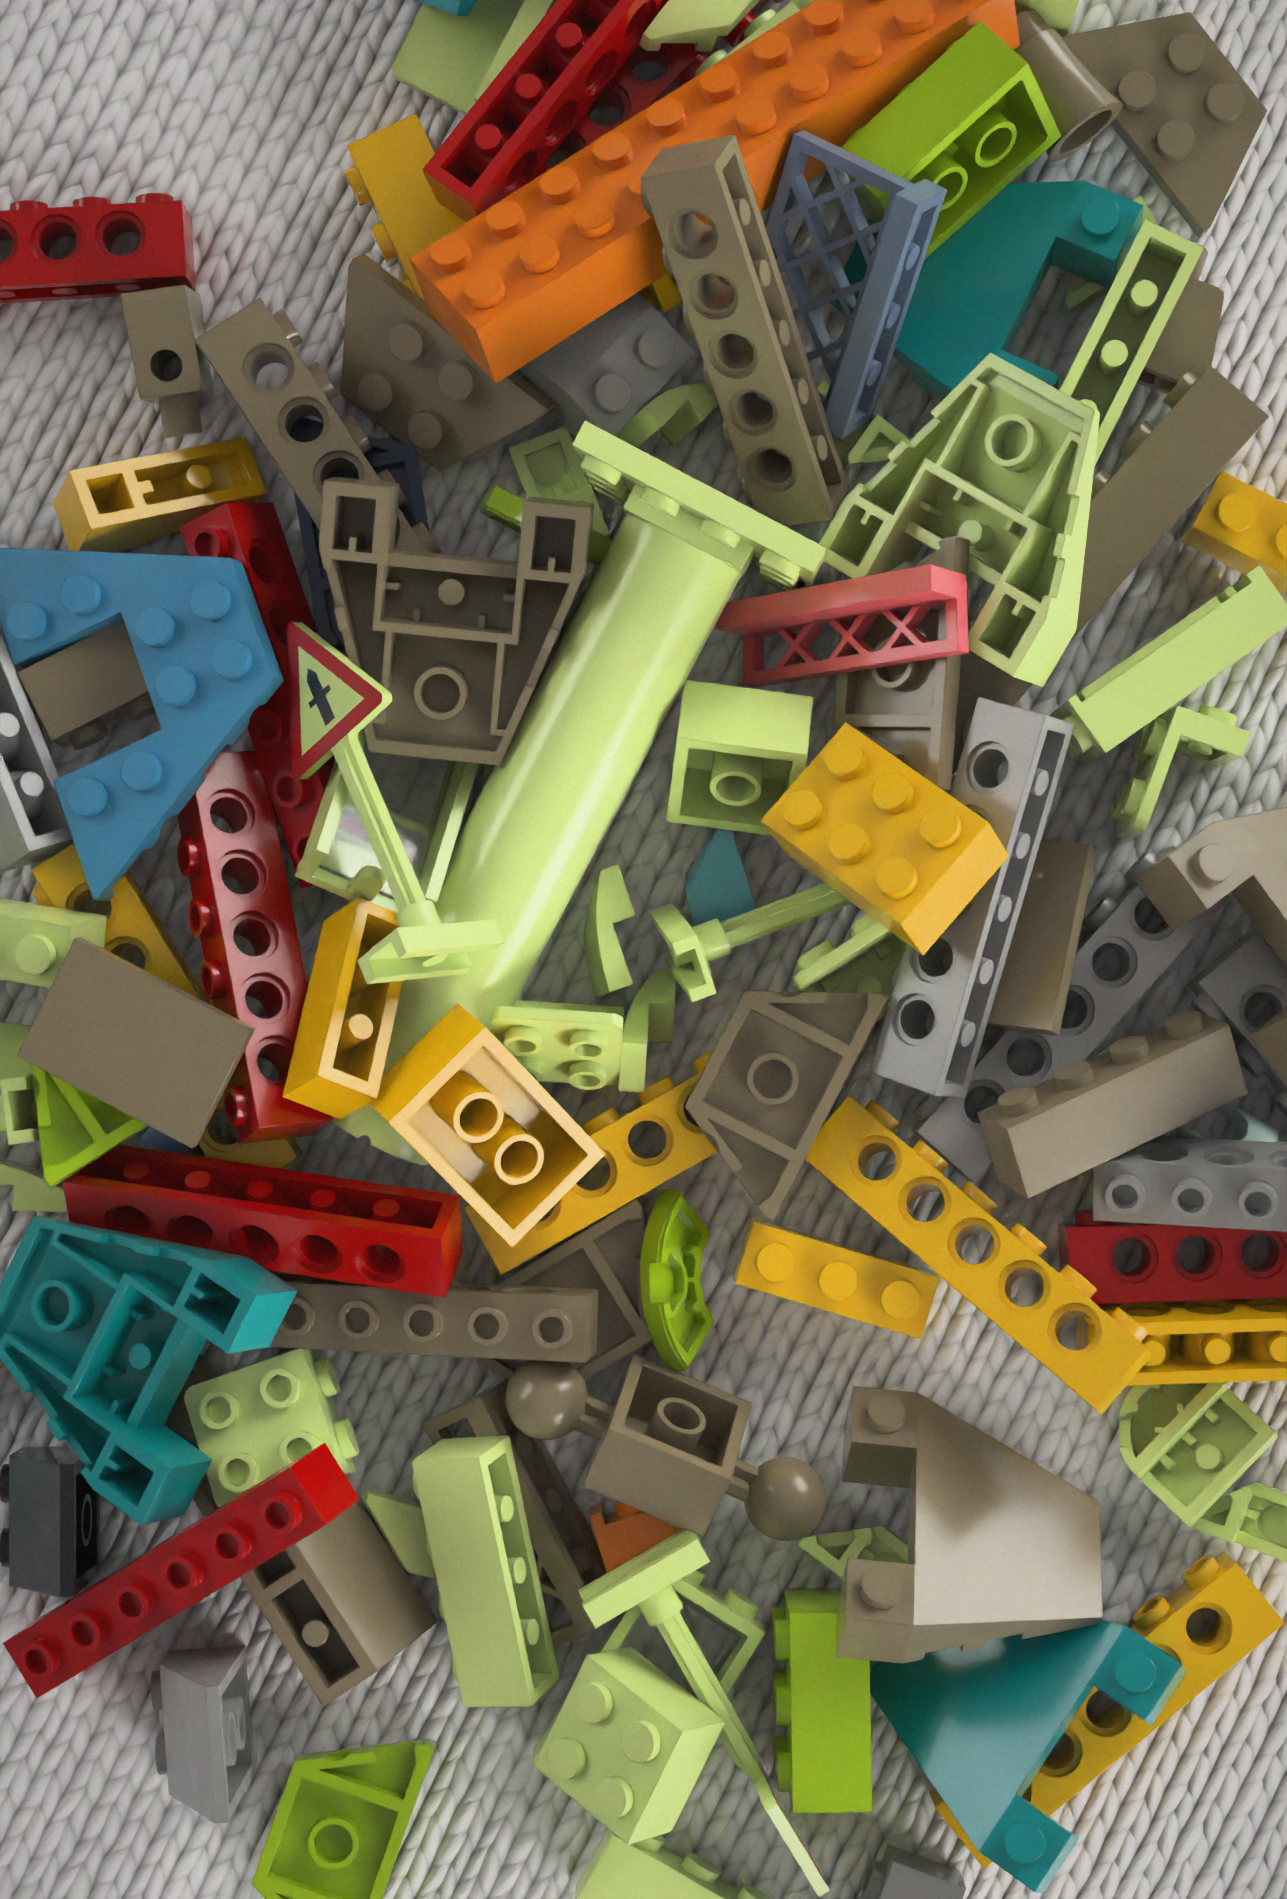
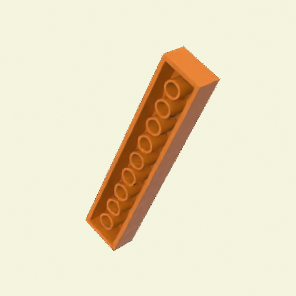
(580, 231)

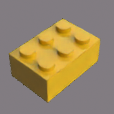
(885, 838)
(485, 1124)

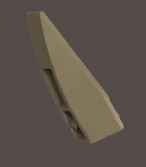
(332, 1596)

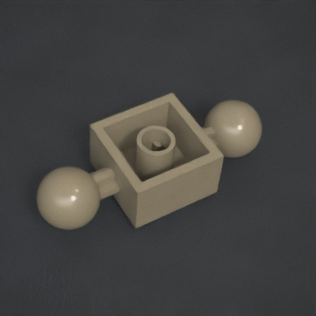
(667, 1447)

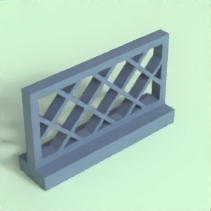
(888, 281)

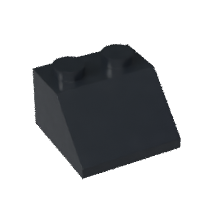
(51, 1522)

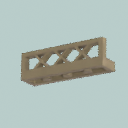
(554, 1521)

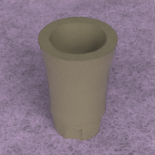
(1073, 95)

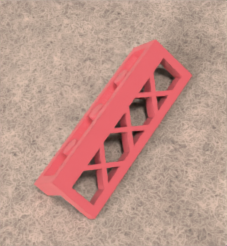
(846, 601)

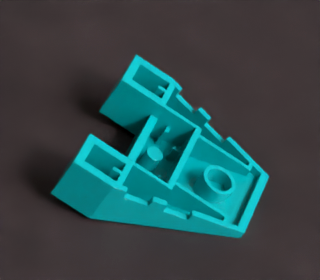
(991, 268)
(108, 1338)
(996, 1712)

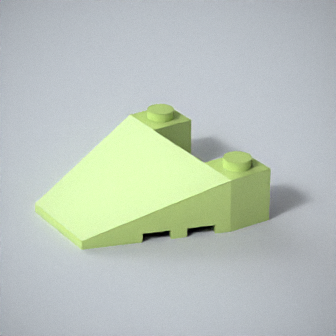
(1013, 476)

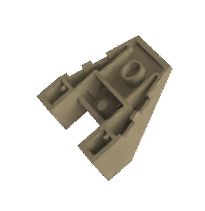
(448, 631)
(1241, 858)
(989, 1537)

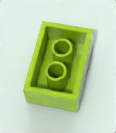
(962, 125)
(822, 1706)

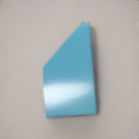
(718, 881)

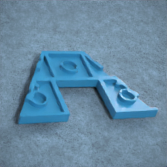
(200, 660)

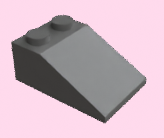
(609, 366)
(205, 1728)

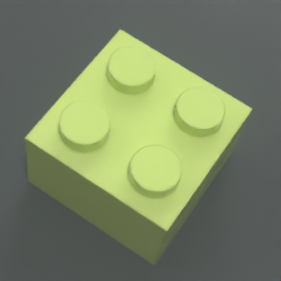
(736, 754)
(629, 1744)

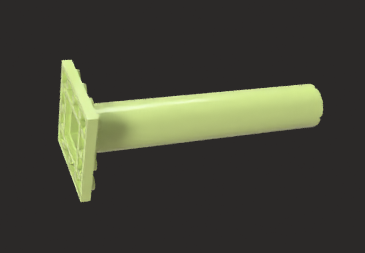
(588, 726)

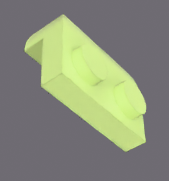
(1189, 1442)

